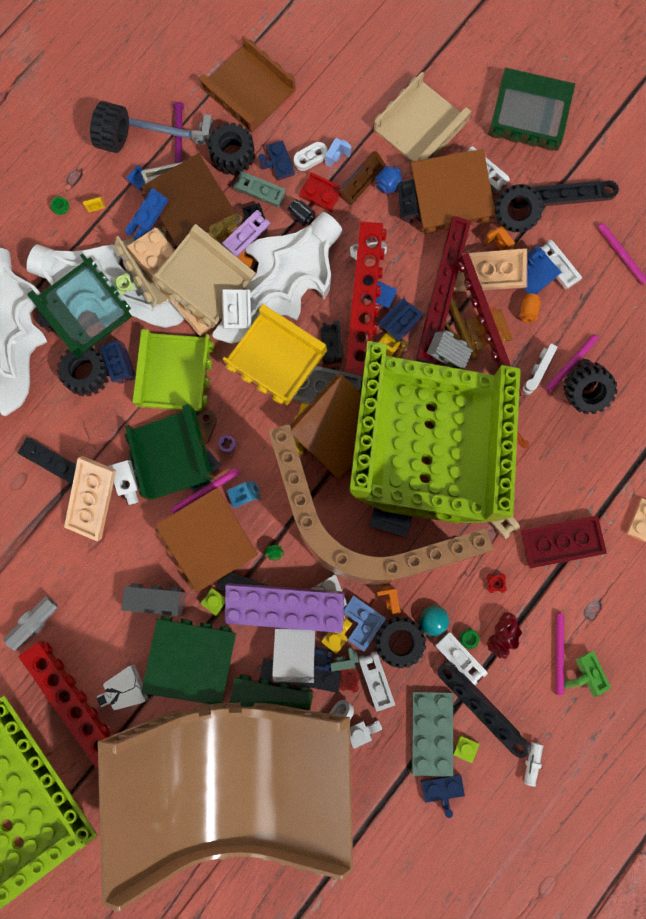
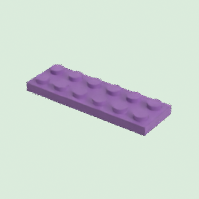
(284, 607)

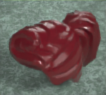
(506, 636)

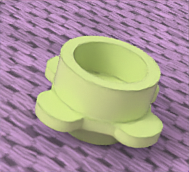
(125, 278)

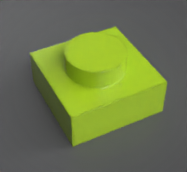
(213, 601)
(466, 749)

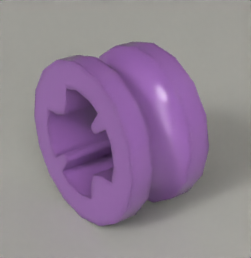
(222, 441)

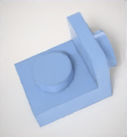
(336, 149)

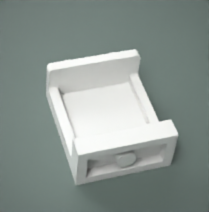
(294, 655)

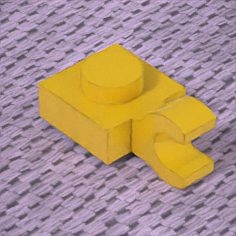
(336, 640)

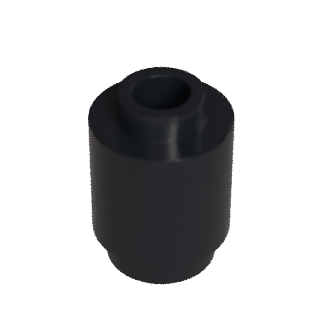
(301, 212)

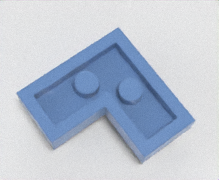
(368, 622)

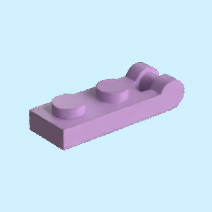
(246, 234)

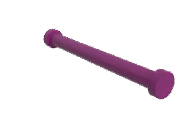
(178, 107)

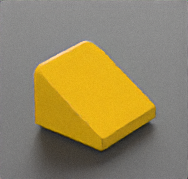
(94, 204)
(392, 345)

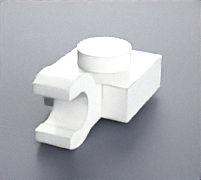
(361, 733)

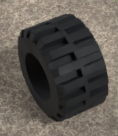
(109, 126)
(228, 136)
(535, 210)
(92, 382)
(596, 399)
(416, 650)

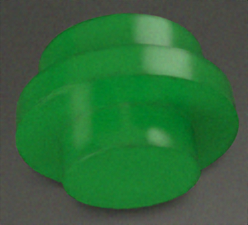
(59, 205)
(274, 552)
(469, 638)

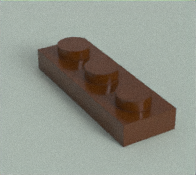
(362, 177)

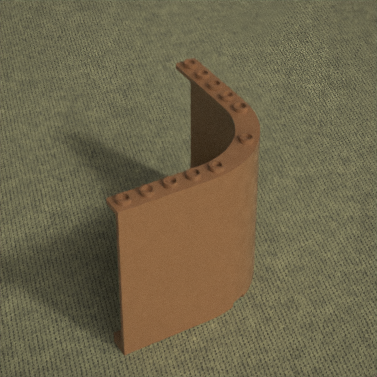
(349, 564)
(221, 788)

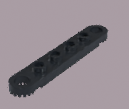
(572, 193)
(484, 709)

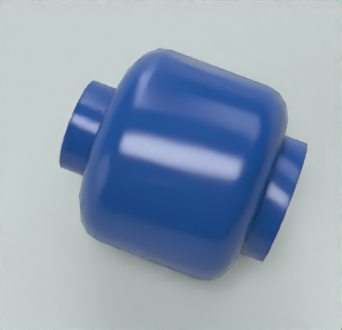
(388, 179)

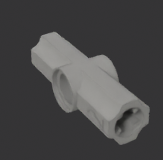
(30, 623)

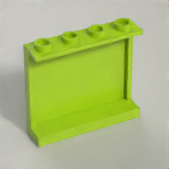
(172, 371)

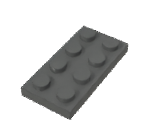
(318, 380)

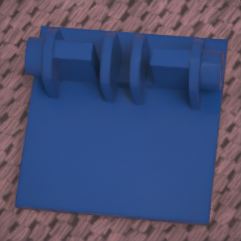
(539, 270)

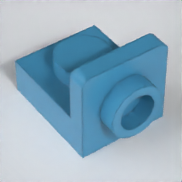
(244, 493)

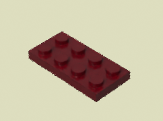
(563, 542)

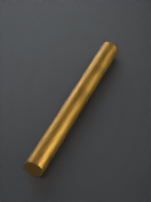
(462, 329)

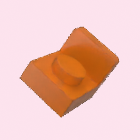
(502, 238)
(391, 602)

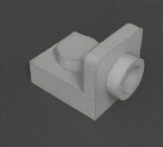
(206, 127)

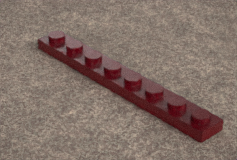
(443, 286)
(485, 316)

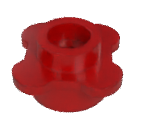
(501, 583)

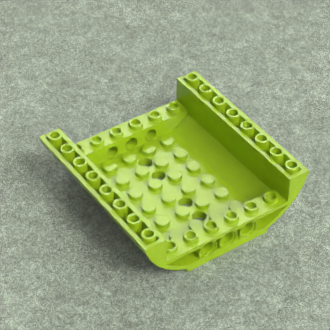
(468, 447)
(37, 807)

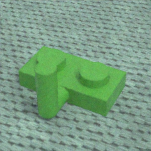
(591, 674)

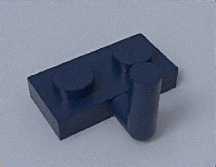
(278, 160)
(443, 789)

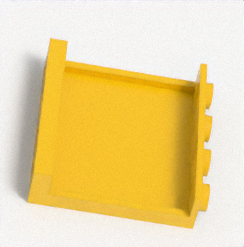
(276, 356)

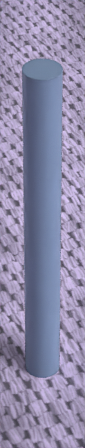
(160, 128)

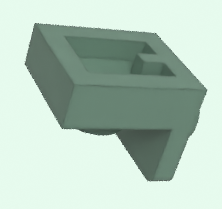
(341, 663)

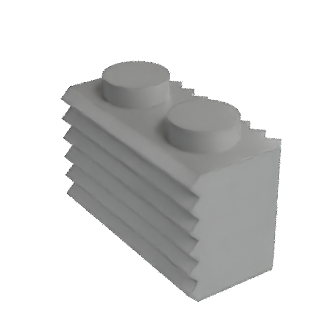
(449, 350)

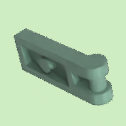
(259, 189)

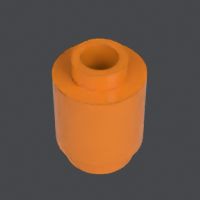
(530, 308)

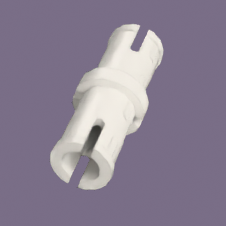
(533, 764)

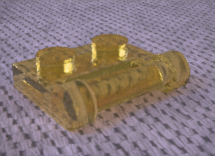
(225, 227)
(476, 330)

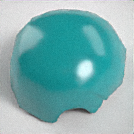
(434, 620)

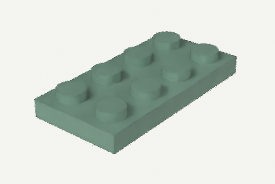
(432, 733)

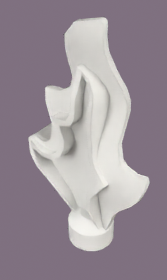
(56, 264)
(287, 270)
(17, 336)

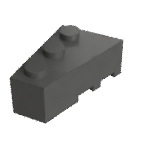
(154, 600)

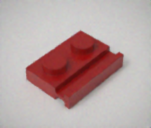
(320, 192)

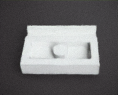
(236, 309)

